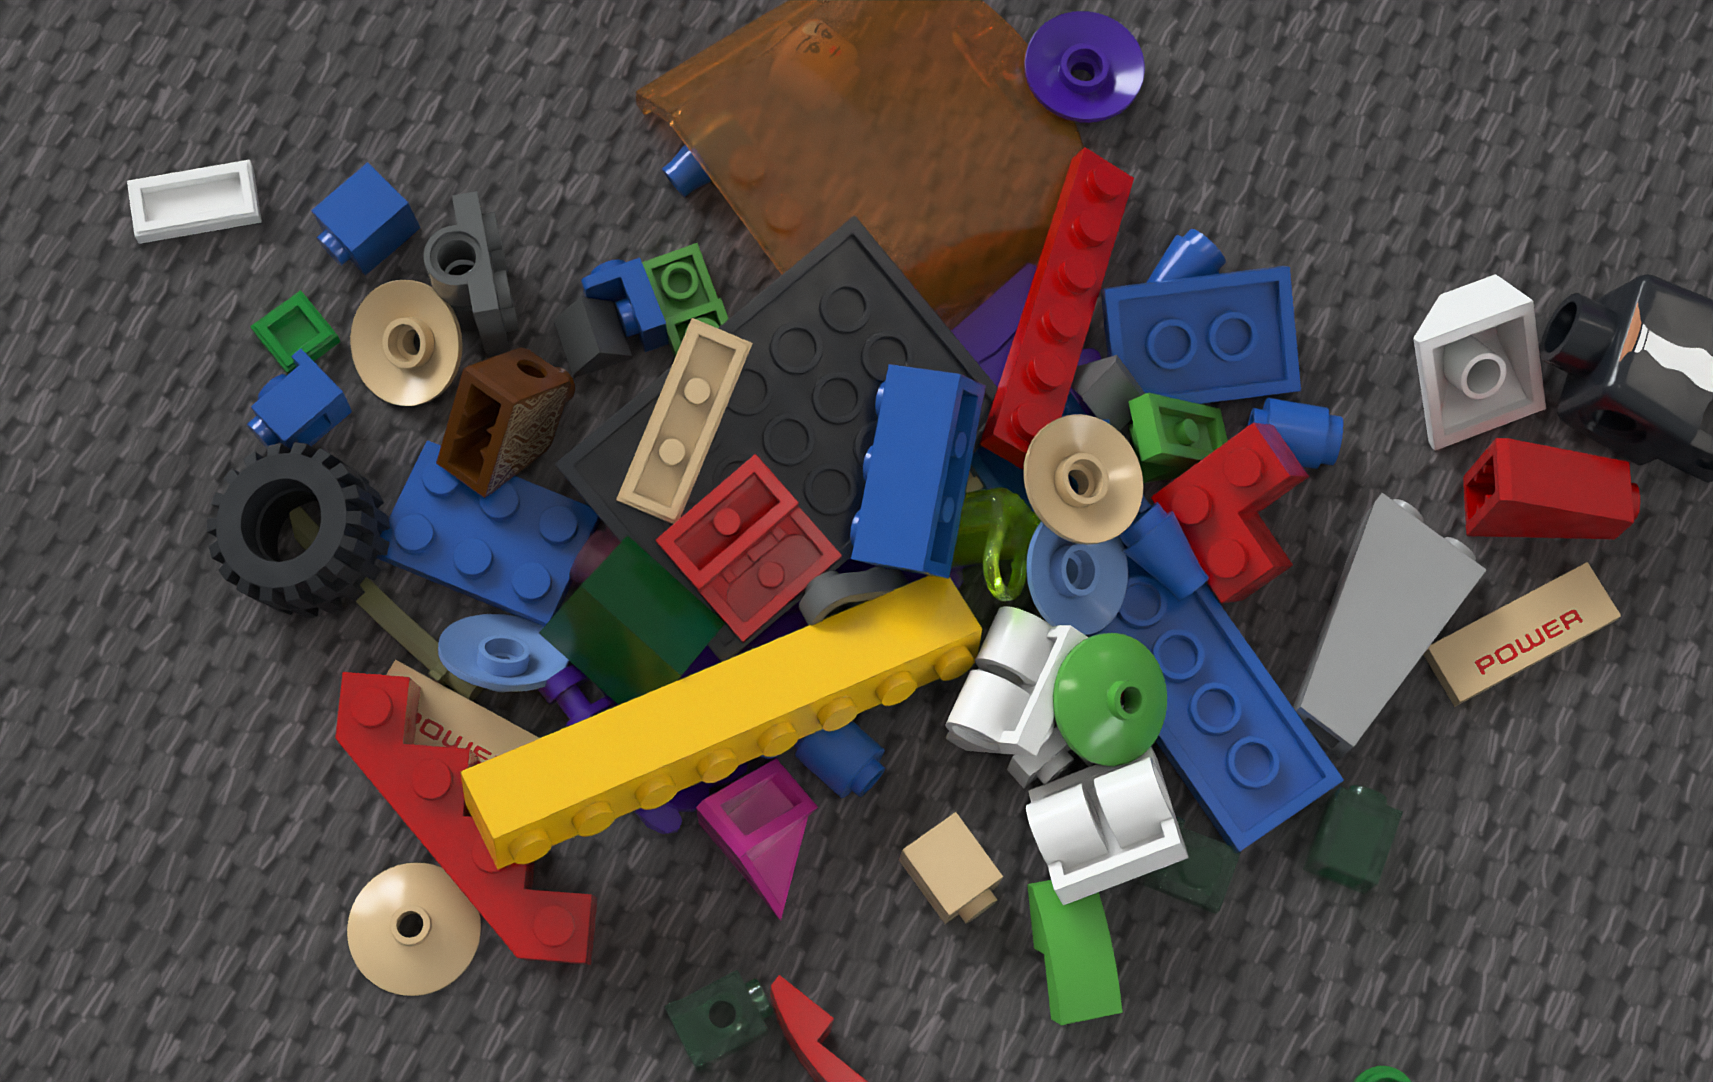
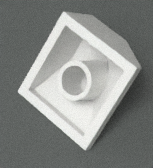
(1478, 361)

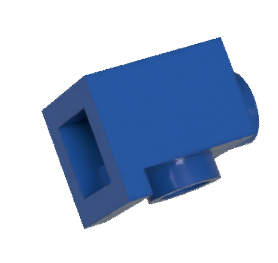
(298, 406)

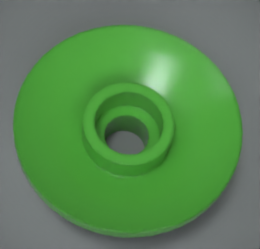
(1090, 693)

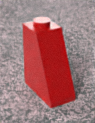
(1548, 493)

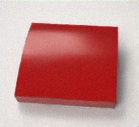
(748, 548)
(805, 1029)

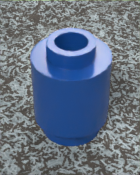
(1306, 429)
(842, 759)

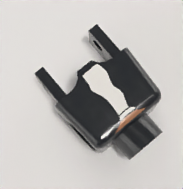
(1637, 371)

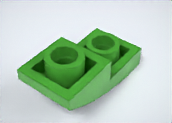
(684, 292)
(1076, 955)

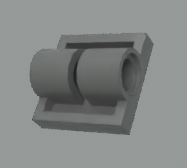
(471, 273)

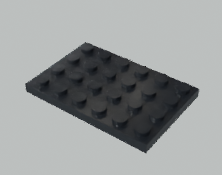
(800, 398)

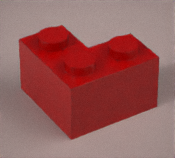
(1220, 508)

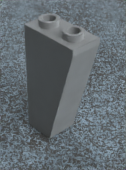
(1384, 615)

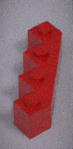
(427, 792)

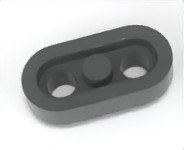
(837, 592)

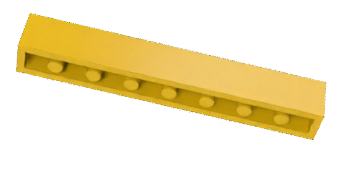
(719, 719)

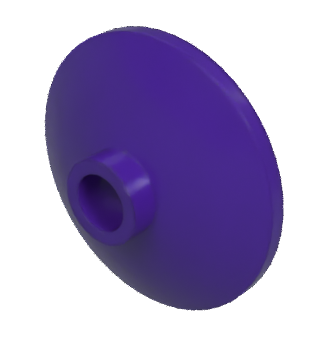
(1090, 44)

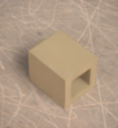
(952, 870)

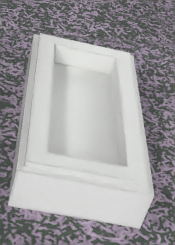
(194, 201)

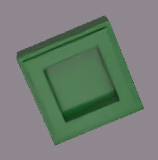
(292, 327)

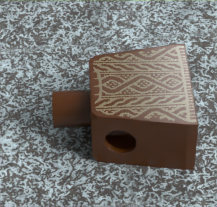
(503, 418)

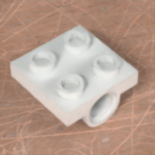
(1010, 696)
(1105, 826)

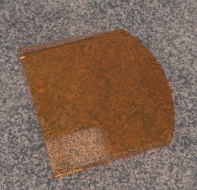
(883, 116)

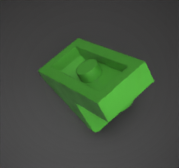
(1173, 434)

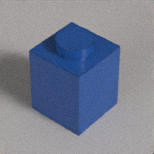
(364, 220)

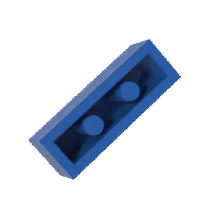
(917, 470)

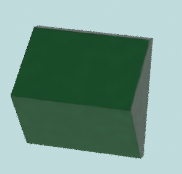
(631, 625)

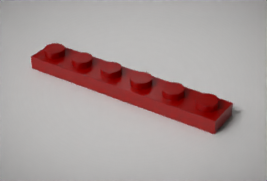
(1058, 306)

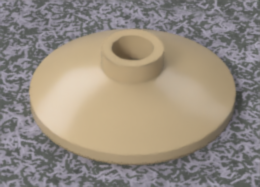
(385, 346)
(1105, 474)
(420, 962)

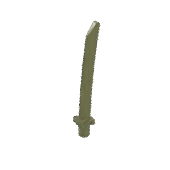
(391, 617)

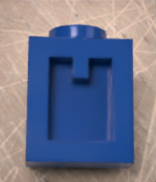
(638, 308)

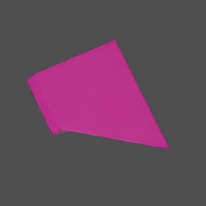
(760, 828)

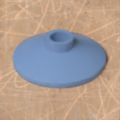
(1076, 581)
(499, 653)

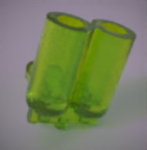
(994, 529)

